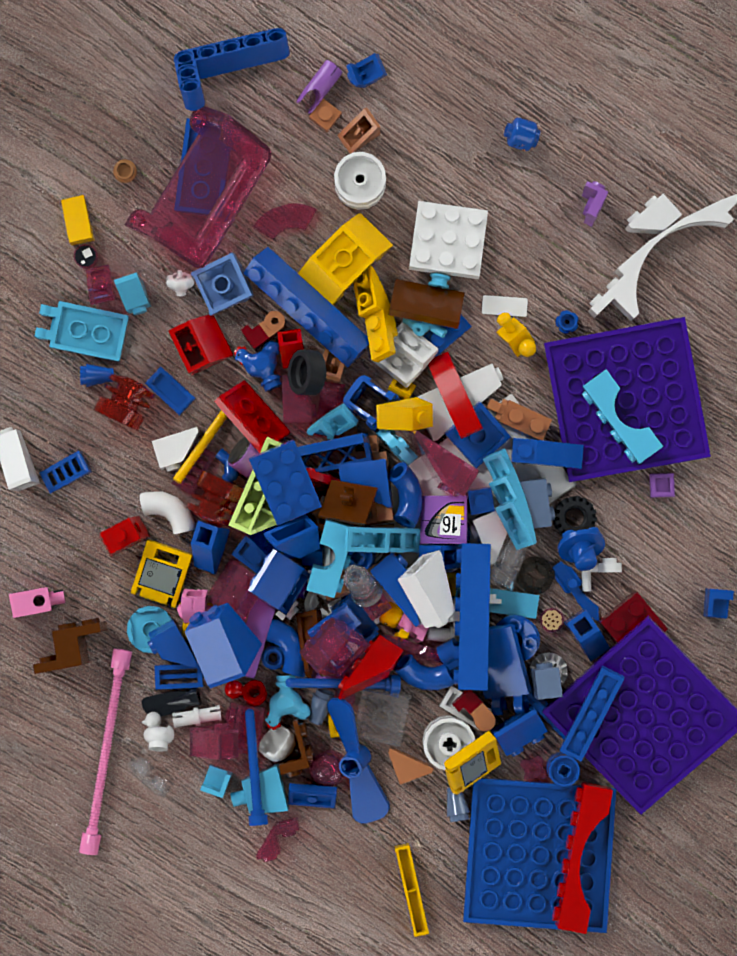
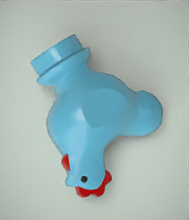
(285, 702)

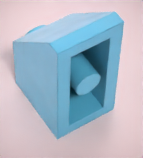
(133, 293)

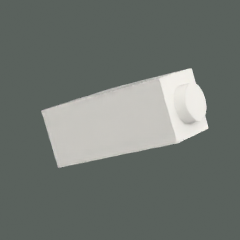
(16, 461)
(429, 590)

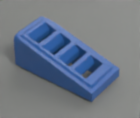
(85, 470)

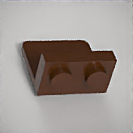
(295, 765)

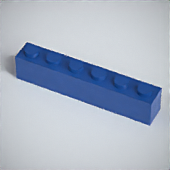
(307, 306)
(474, 617)

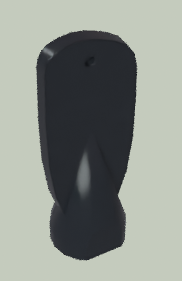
(171, 702)

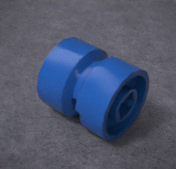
(562, 769)

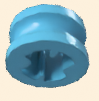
(439, 280)

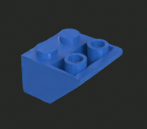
(279, 581)

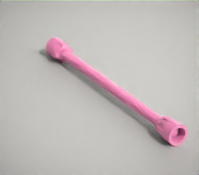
(91, 839)

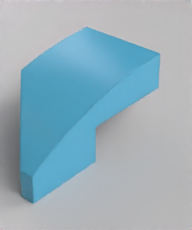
(334, 422)

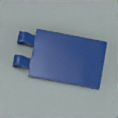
(506, 670)

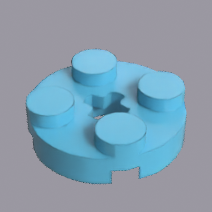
(397, 445)

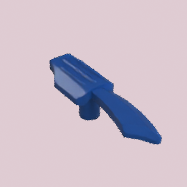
(570, 583)

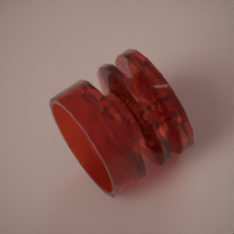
(124, 401)
(215, 499)

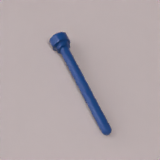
(390, 684)
(258, 815)

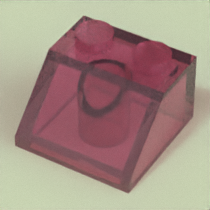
(233, 588)
(334, 648)

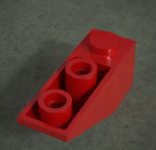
(375, 666)

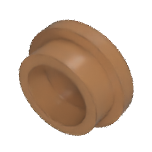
(125, 171)

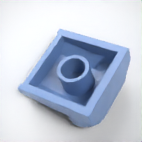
(223, 284)

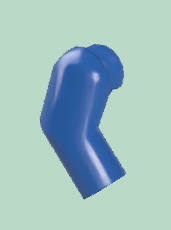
(230, 473)

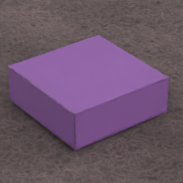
(661, 485)

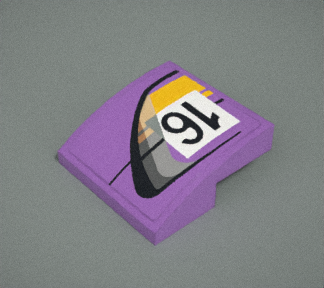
(444, 520)

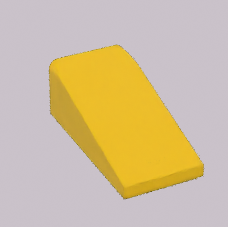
(77, 220)

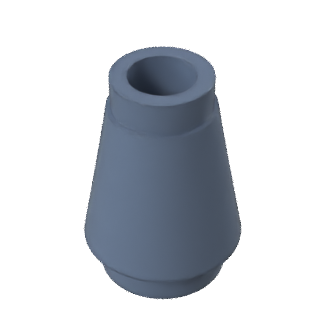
(319, 705)
(456, 807)

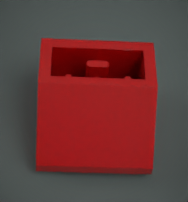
(200, 343)

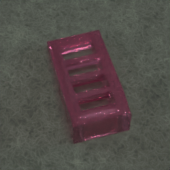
(192, 489)

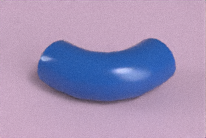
(409, 495)
(288, 641)
(421, 676)

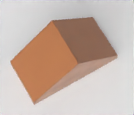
(359, 131)
(334, 367)
(407, 766)

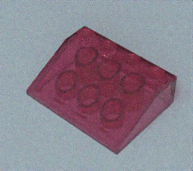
(446, 468)

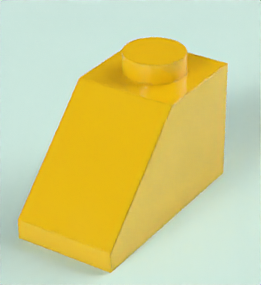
(405, 415)

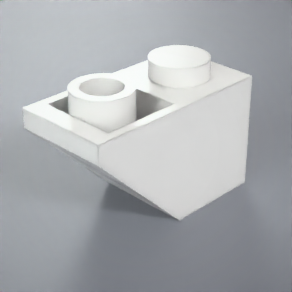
(655, 218)
(489, 530)

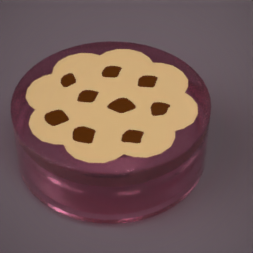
(551, 620)

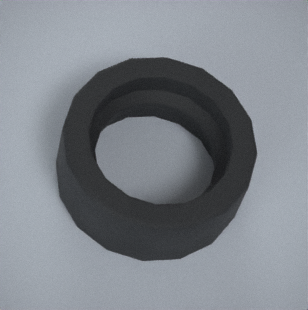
(307, 372)

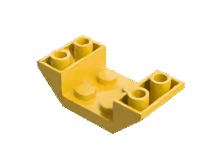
(344, 258)

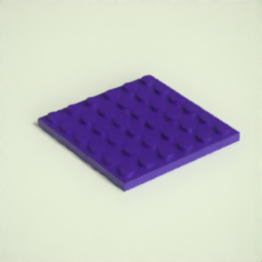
(656, 392)
(660, 720)

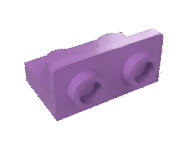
(596, 198)

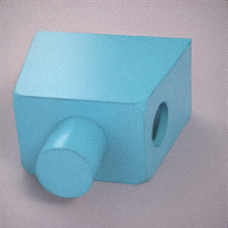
(272, 791)

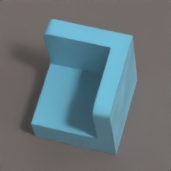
(216, 781)

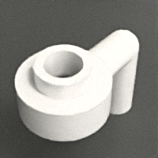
(608, 565)

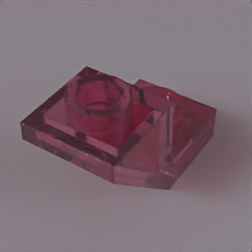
(330, 398)
(271, 846)

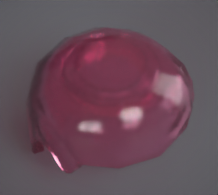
(325, 768)

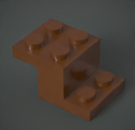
(70, 645)

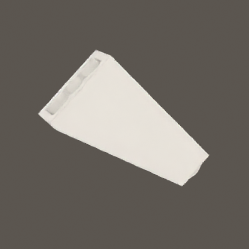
(478, 386)

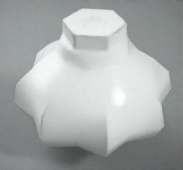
(180, 282)

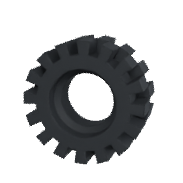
(574, 502)

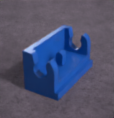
(367, 628)

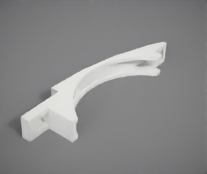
(623, 291)

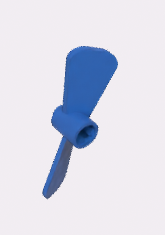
(367, 796)

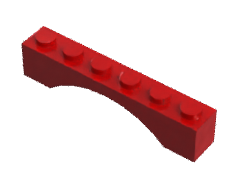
(592, 807)

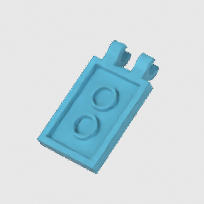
(84, 330)

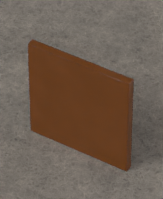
(348, 502)

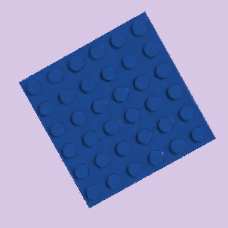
(519, 852)

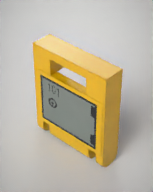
(159, 577)
(472, 763)

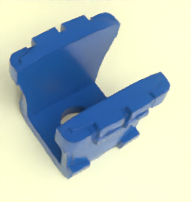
(355, 392)

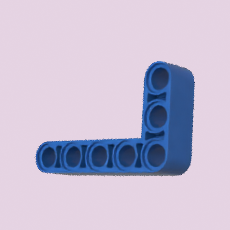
(224, 58)

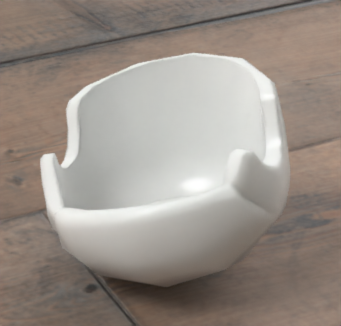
(277, 744)

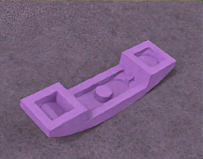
(259, 623)

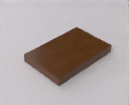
(426, 303)

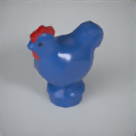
(261, 364)

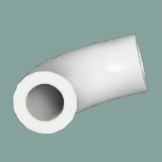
(169, 507)

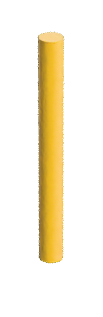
(200, 447)

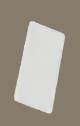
(497, 304)

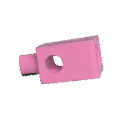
(23, 602)

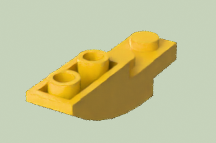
(374, 308)

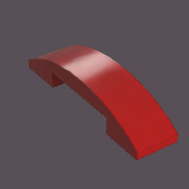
(454, 395)

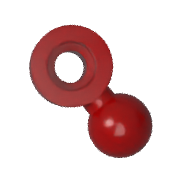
(235, 689)

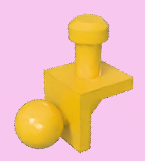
(516, 335)

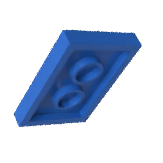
(285, 482)

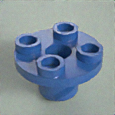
(581, 547)
(527, 634)

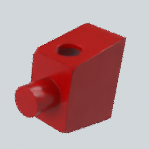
(124, 535)

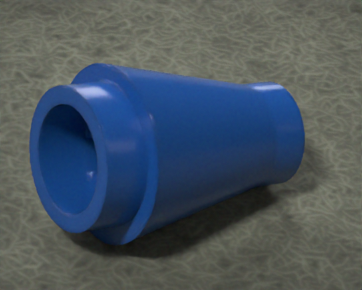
(94, 375)

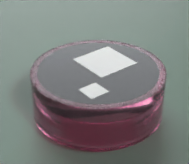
(85, 256)

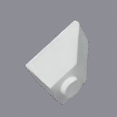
(175, 448)

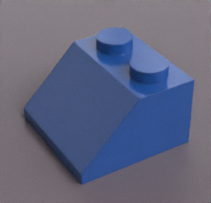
(519, 731)

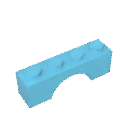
(639, 442)

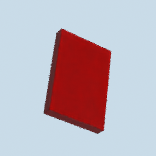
(251, 415)

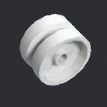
(360, 166)
(438, 732)

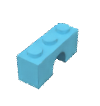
(326, 579)

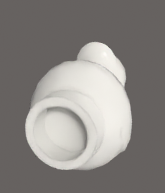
(157, 736)

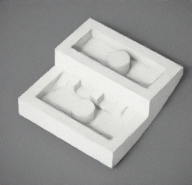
(411, 356)

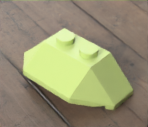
(252, 509)

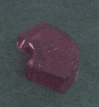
(284, 218)
(415, 649)

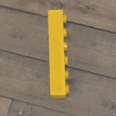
(411, 889)

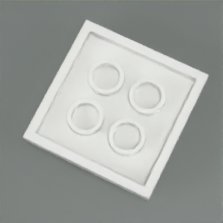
(448, 240)

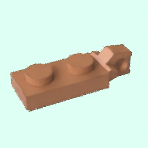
(520, 418)

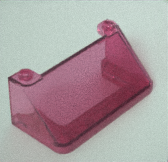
(204, 189)

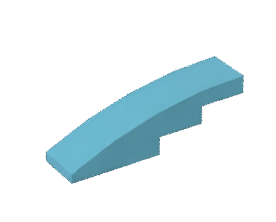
(510, 495)
(382, 539)

